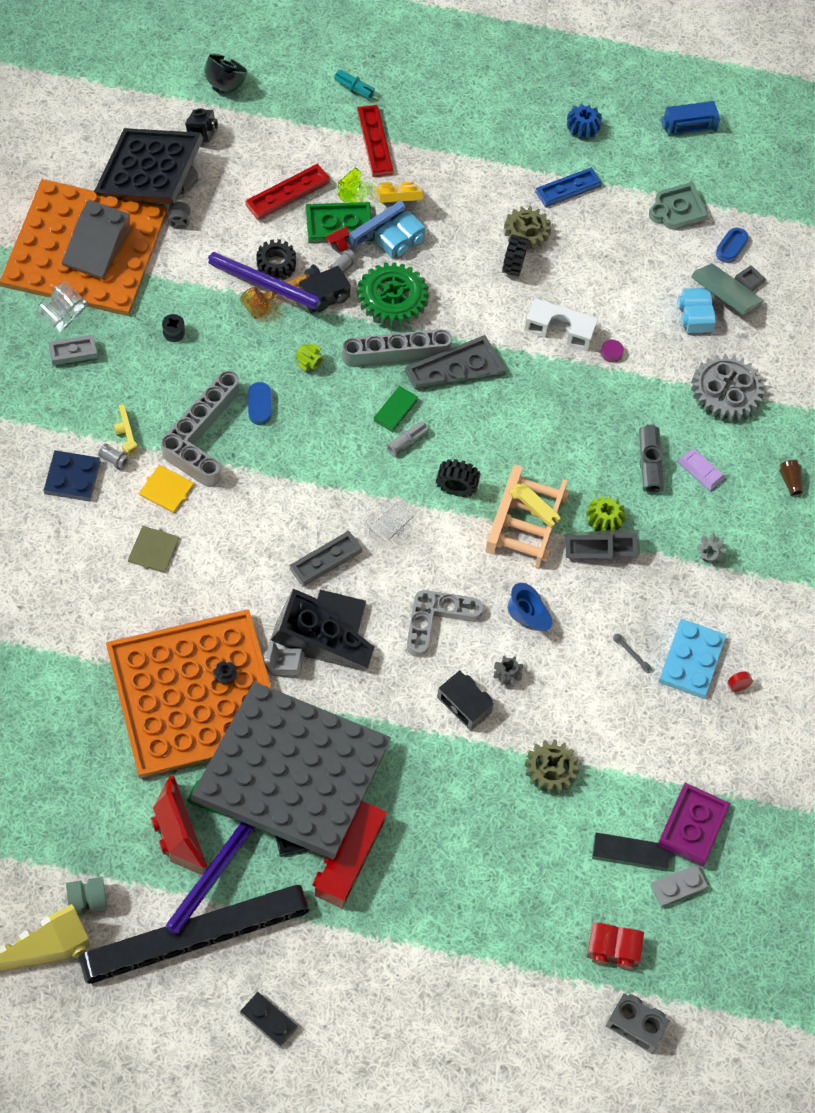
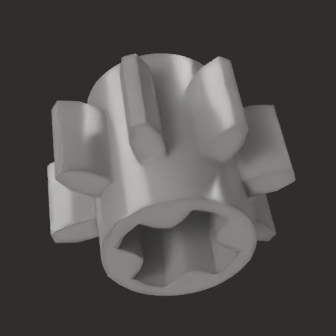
(706, 549)

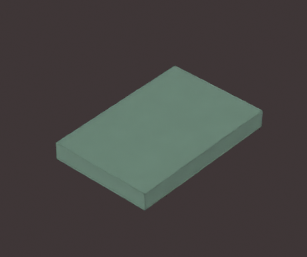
(727, 288)

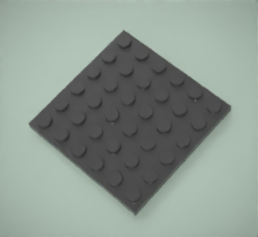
(292, 770)

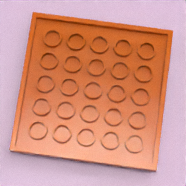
(46, 233)
(169, 689)

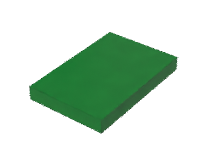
(330, 217)

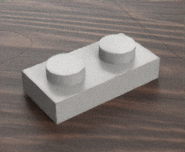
(72, 350)
(678, 886)

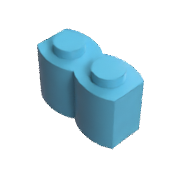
(400, 234)
(697, 310)

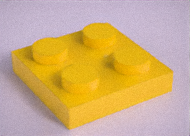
(393, 193)

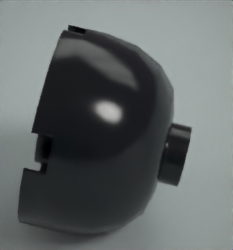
(224, 74)

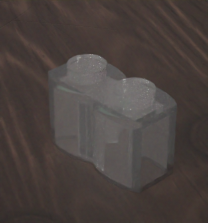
(61, 307)

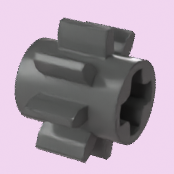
(514, 673)

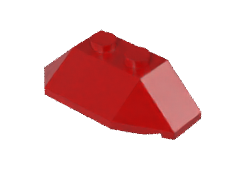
(176, 829)

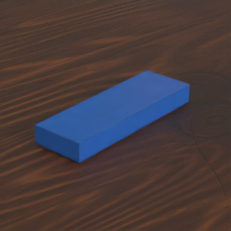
(568, 187)

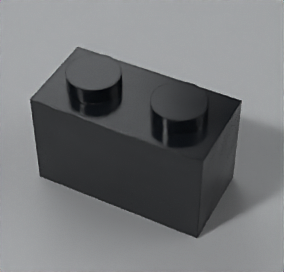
(329, 286)
(465, 700)

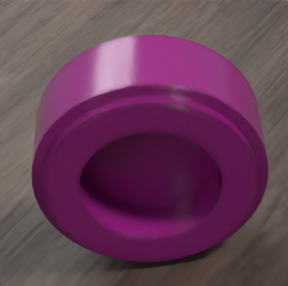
(612, 350)

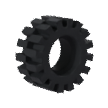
(276, 249)
(515, 255)
(458, 478)

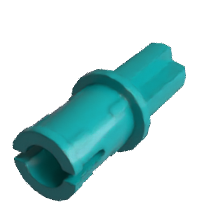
(354, 84)

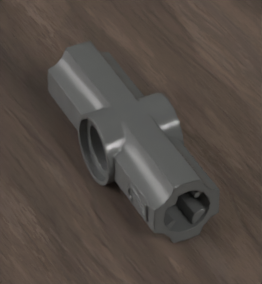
(651, 469)

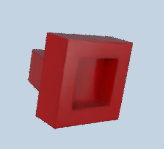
(338, 237)

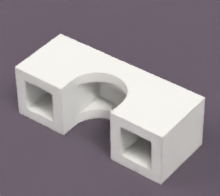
(546, 315)

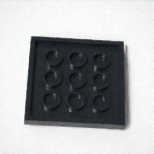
(149, 165)

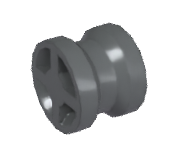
(179, 215)

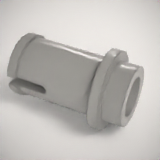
(345, 260)
(112, 455)

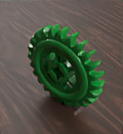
(391, 302)

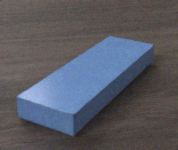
(369, 228)

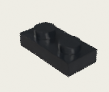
(268, 1019)

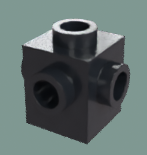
(203, 122)

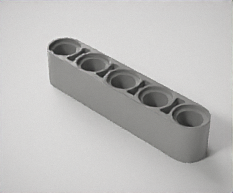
(387, 345)

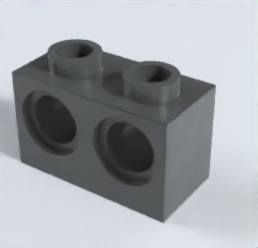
(634, 1028)

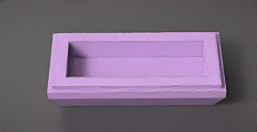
(701, 469)

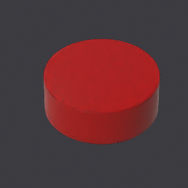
(740, 681)

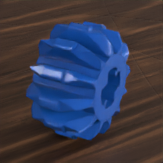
(584, 121)

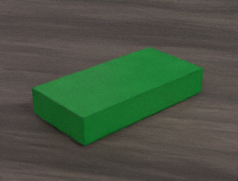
(395, 409)

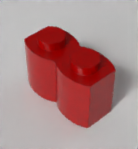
(615, 945)

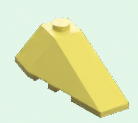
(56, 940)

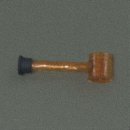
(258, 302)

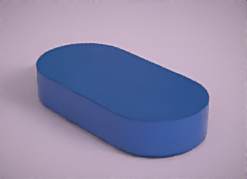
(732, 245)
(259, 403)

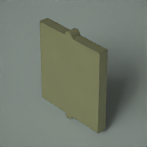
(153, 549)

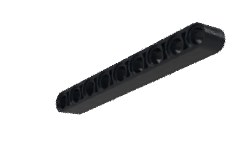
(196, 934)

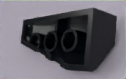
(319, 633)

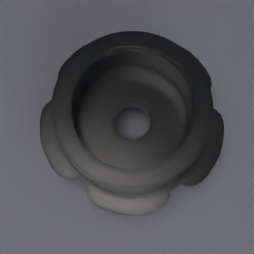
(226, 678)

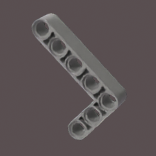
(197, 427)

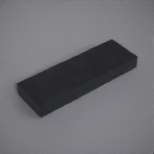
(630, 852)

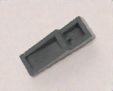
(602, 544)

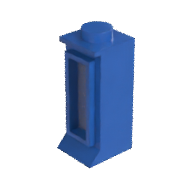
(691, 118)

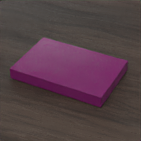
(694, 824)

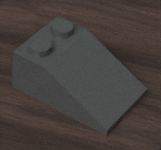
(97, 239)

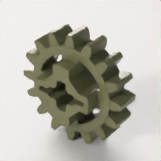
(528, 225)
(551, 777)

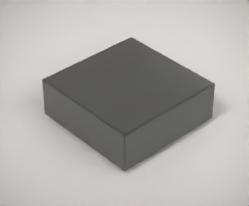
(750, 278)

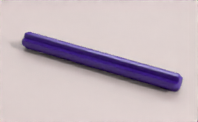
(264, 280)
(209, 878)

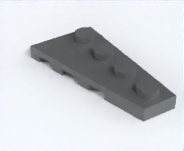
(459, 364)

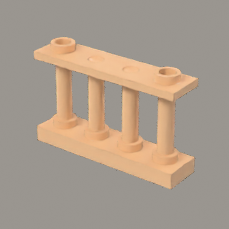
(503, 519)

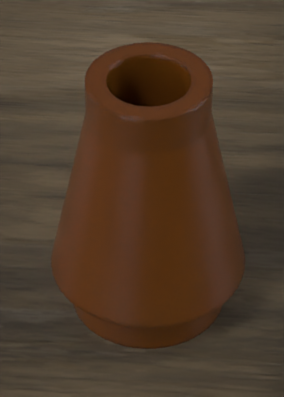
(792, 475)

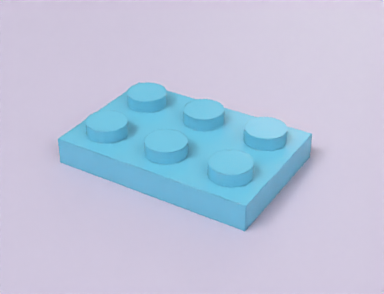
(692, 658)

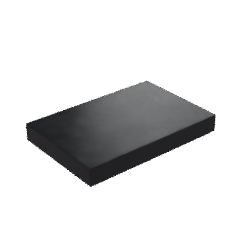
(347, 608)

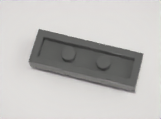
(325, 558)

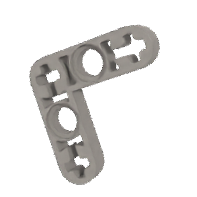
(434, 608)

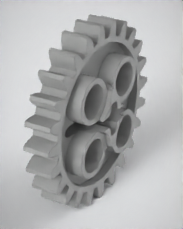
(709, 378)

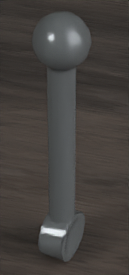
(644, 665)

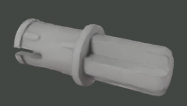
(407, 438)

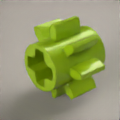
(309, 357)

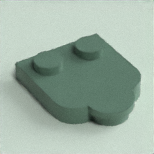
(678, 207)

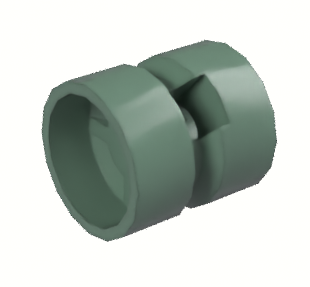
(87, 895)

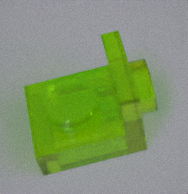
(349, 186)

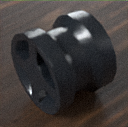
(170, 333)

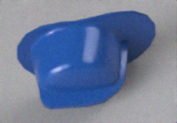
(527, 607)

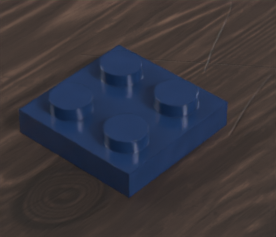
(72, 475)

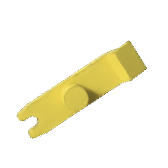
(124, 427)
(535, 504)

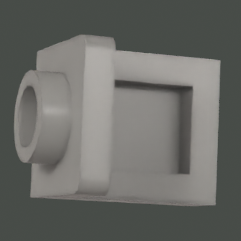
(283, 660)

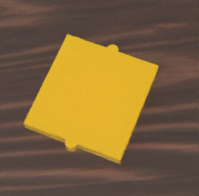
(166, 488)

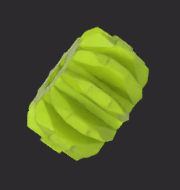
(605, 514)

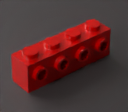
(341, 873)

